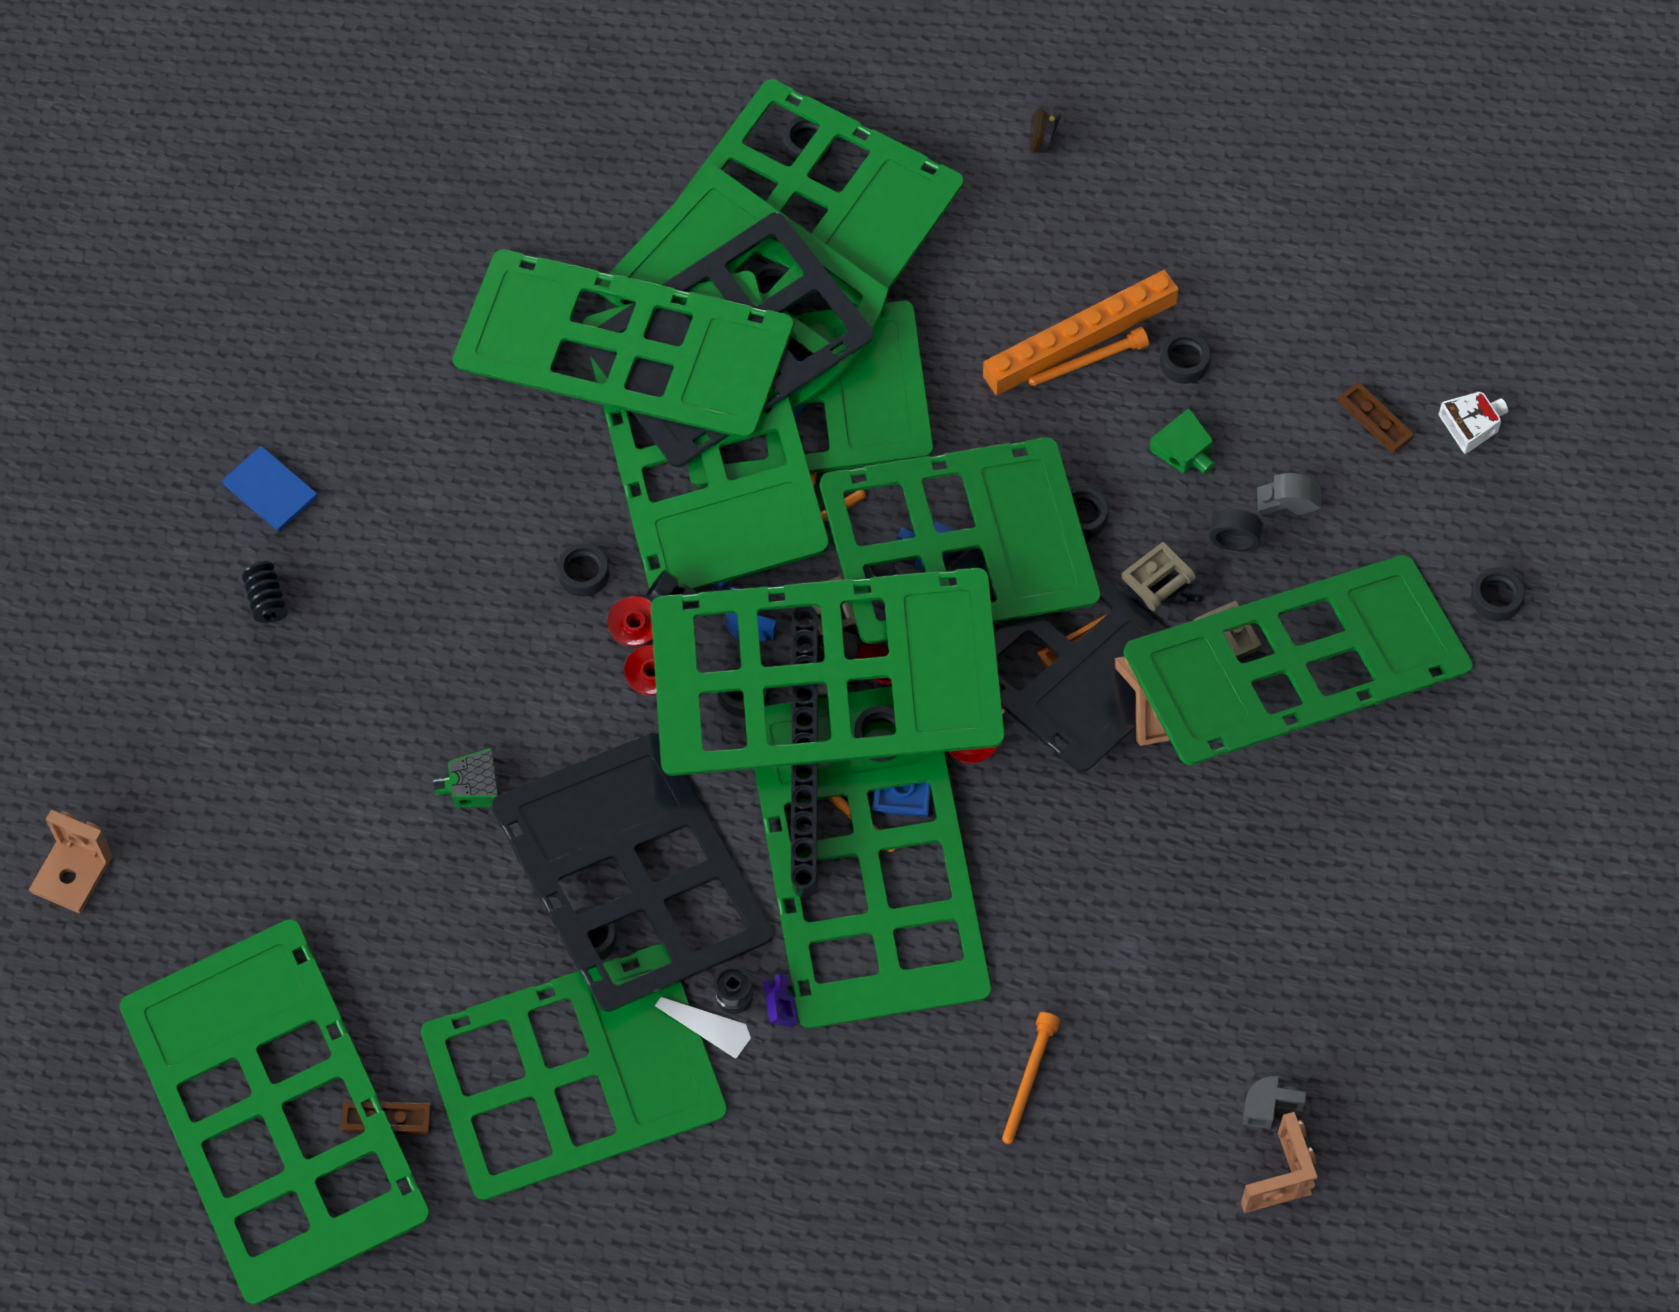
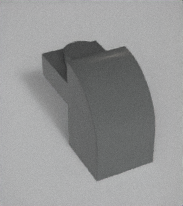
(1289, 491)
(1263, 1099)

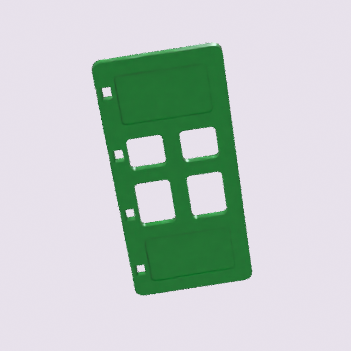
(718, 371)
(1209, 696)

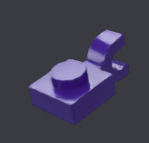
(780, 1004)

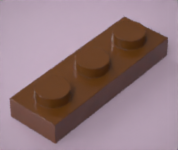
(1375, 417)
(403, 1117)

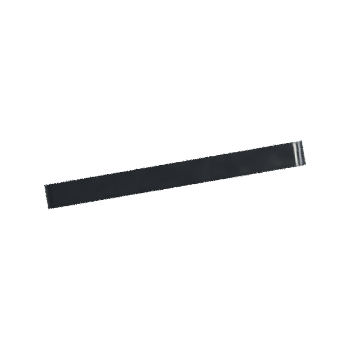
(807, 787)

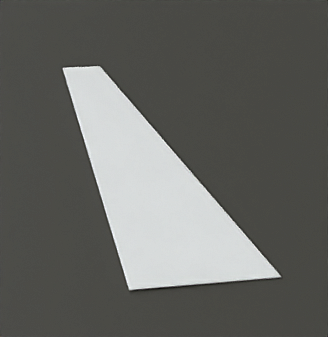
(720, 1031)

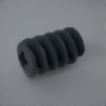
(264, 592)

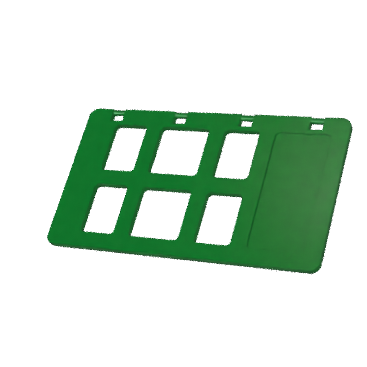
(730, 524)
(937, 664)
(892, 989)
(225, 1013)

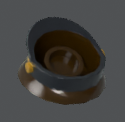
(1042, 130)

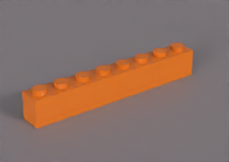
(1080, 332)

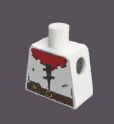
(1472, 419)

